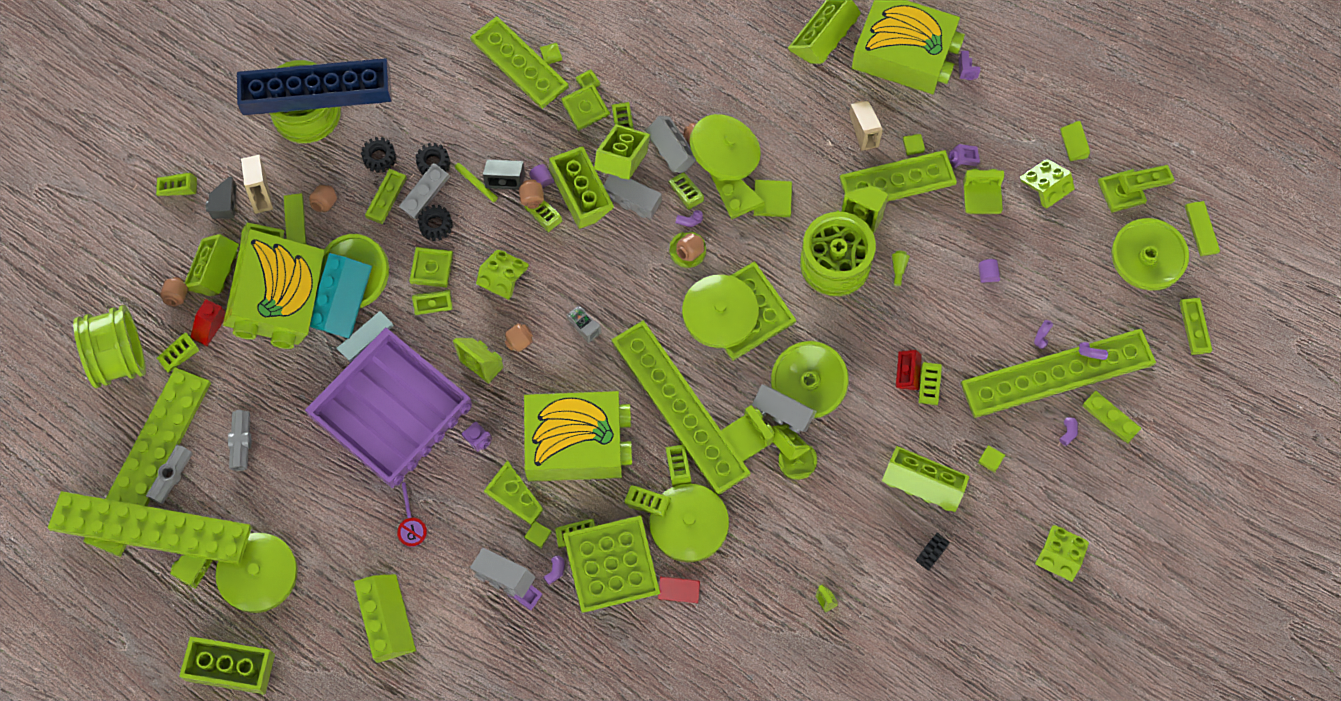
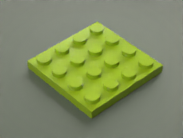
(772, 314)
(611, 564)

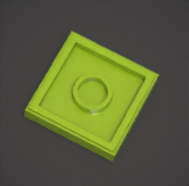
(585, 107)
(1115, 195)
(776, 198)
(431, 267)

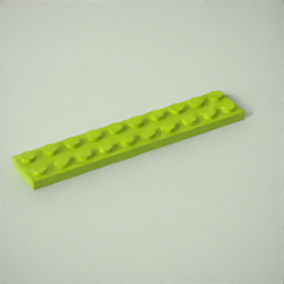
(1056, 374)
(680, 408)
(155, 444)
(150, 527)

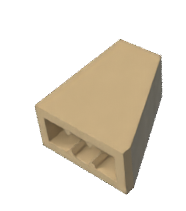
(865, 125)
(256, 184)

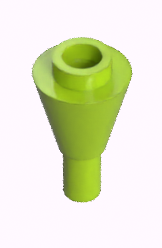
(900, 261)

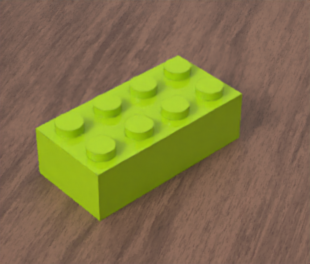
(227, 665)

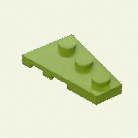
(737, 196)
(513, 494)

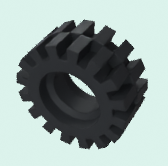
(374, 146)
(431, 151)
(435, 213)
(932, 551)

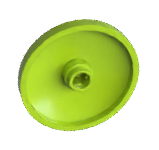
(725, 147)
(366, 251)
(1150, 254)
(720, 311)
(812, 376)
(692, 524)
(262, 578)

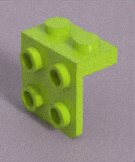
(1050, 181)
(983, 191)
(500, 273)
(749, 434)
(1062, 553)

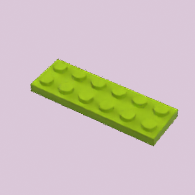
(519, 62)
(904, 176)

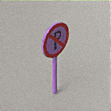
(411, 530)

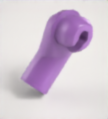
(690, 221)

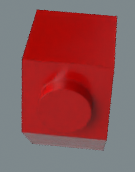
(207, 322)

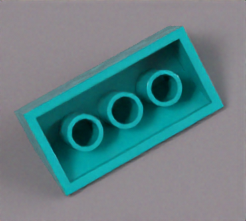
(339, 295)

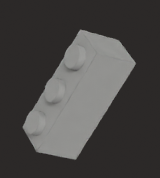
(671, 144)
(424, 191)
(633, 196)
(783, 409)
(502, 573)

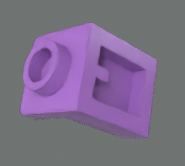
(966, 70)
(964, 155)
(477, 437)
(530, 598)

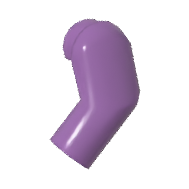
(1041, 334)
(1092, 352)
(1072, 430)
(557, 570)

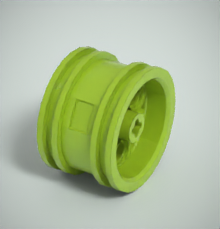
(305, 125)
(829, 235)
(109, 346)

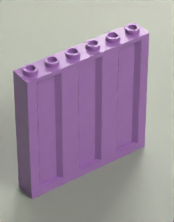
(389, 407)

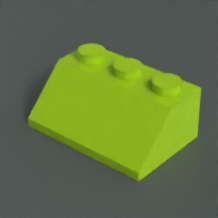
(866, 204)
(211, 265)

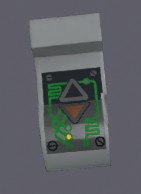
(584, 324)

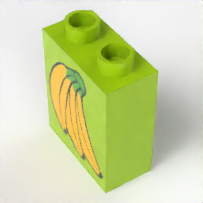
(908, 44)
(273, 289)
(575, 436)

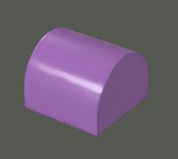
(541, 175)
(989, 271)

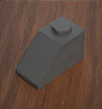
(222, 200)

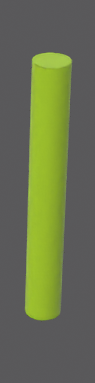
(478, 184)

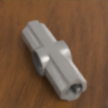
(239, 440)
(163, 485)

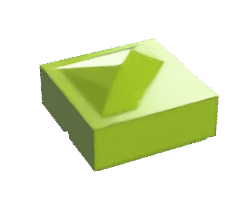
(551, 53)

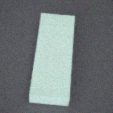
(364, 336)

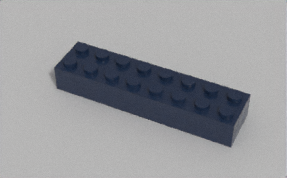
(314, 86)

